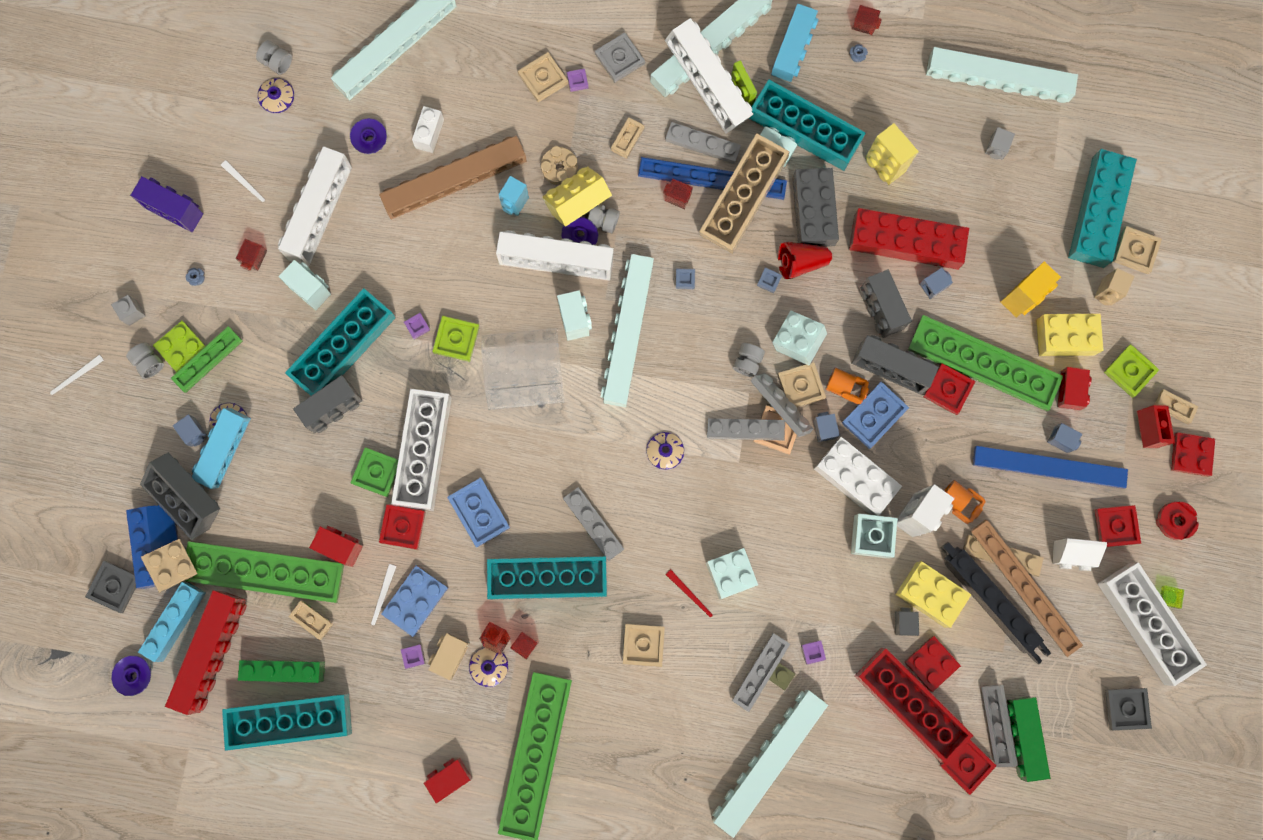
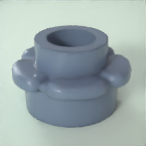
(858, 57)
(195, 281)

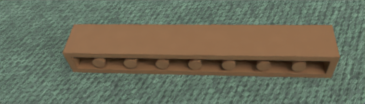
(453, 177)

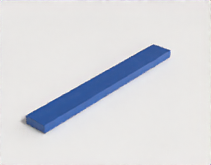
(697, 175)
(1050, 467)

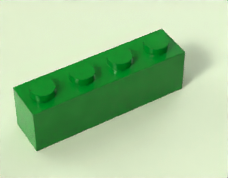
(281, 671)
(1028, 739)

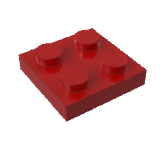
(949, 389)
(1193, 454)
(1118, 526)
(402, 527)
(932, 663)
(969, 767)

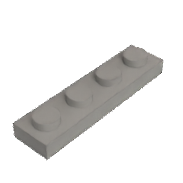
(703, 143)
(782, 405)
(746, 429)
(593, 524)
(760, 672)
(999, 726)

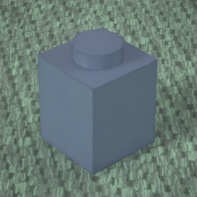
(936, 283)
(826, 427)
(190, 431)
(1065, 438)

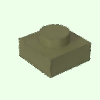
(782, 676)

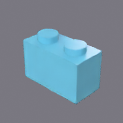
(513, 196)

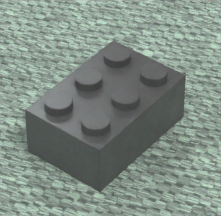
(885, 304)
(328, 405)

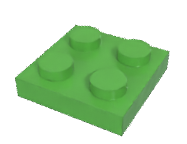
(375, 472)

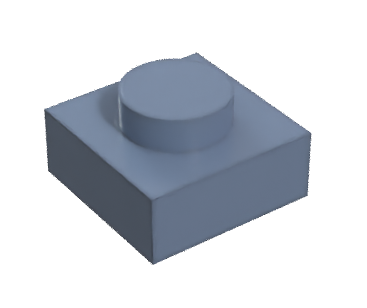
(685, 278)
(769, 280)

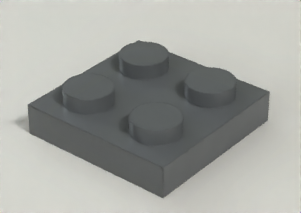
(112, 587)
(1128, 709)

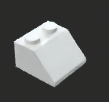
(1078, 553)

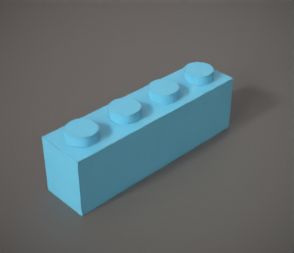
(794, 42)
(220, 448)
(172, 622)

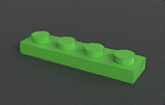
(206, 359)

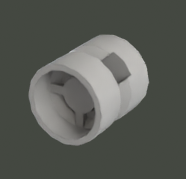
(274, 57)
(604, 218)
(145, 361)
(748, 361)

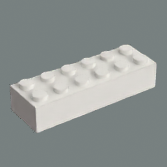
(708, 75)
(315, 206)
(555, 255)
(421, 450)
(1152, 624)

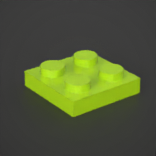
(742, 80)
(456, 338)
(179, 346)
(1131, 371)

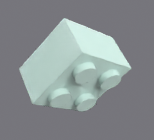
(305, 284)
(573, 315)
(800, 337)
(874, 536)
(731, 573)

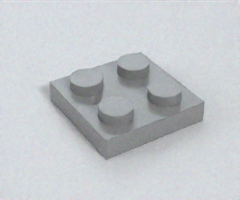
(619, 57)

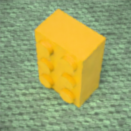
(1031, 290)

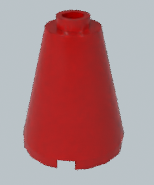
(802, 258)

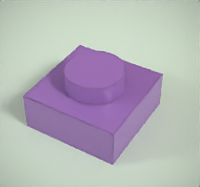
(577, 80)
(416, 326)
(813, 652)
(413, 656)

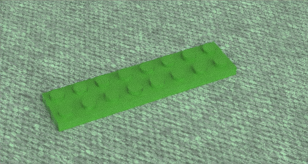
(985, 363)
(265, 572)
(535, 757)

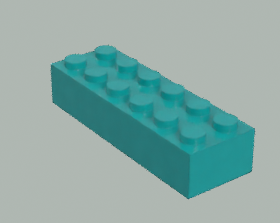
(807, 124)
(1102, 208)
(341, 343)
(546, 578)
(286, 722)

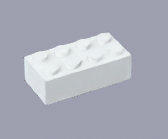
(858, 477)
(924, 511)

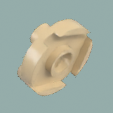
(555, 156)

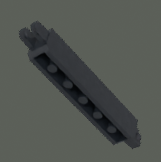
(994, 602)

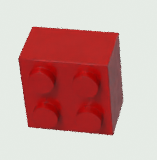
(332, 544)

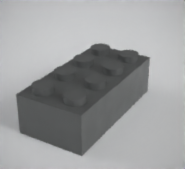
(815, 207)
(894, 364)
(180, 495)

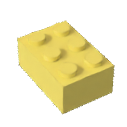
(891, 154)
(576, 195)
(1069, 335)
(933, 594)

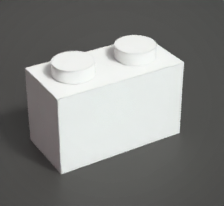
(428, 129)

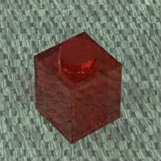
(866, 20)
(677, 193)
(251, 255)
(494, 638)
(524, 645)

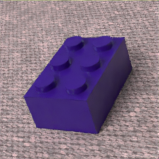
(167, 203)

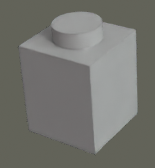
(1000, 143)
(128, 310)

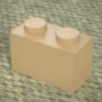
(1114, 287)
(448, 656)

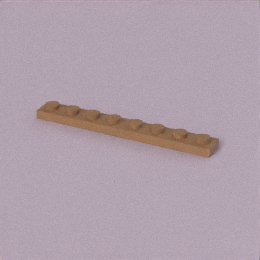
(1026, 588)

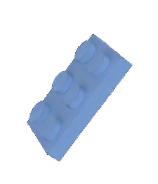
(875, 415)
(478, 512)
(414, 601)

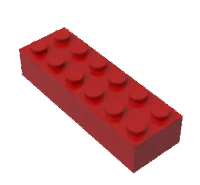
(909, 239)
(206, 653)
(913, 706)

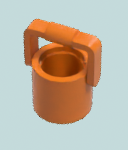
(842, 384)
(961, 498)

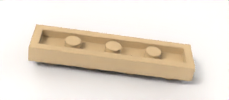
(1030, 562)

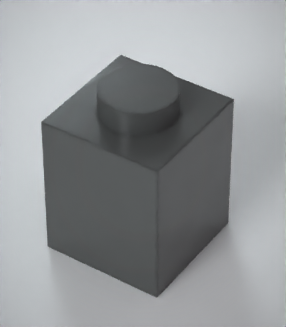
(907, 622)

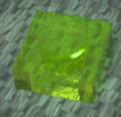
(1172, 596)

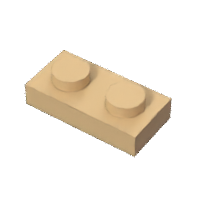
(627, 138)
(1178, 407)
(310, 620)

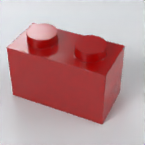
(1074, 388)
(1155, 426)
(447, 780)

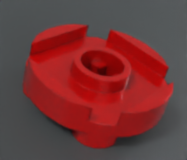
(1188, 519)

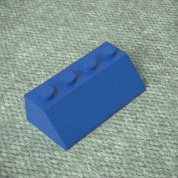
(148, 530)

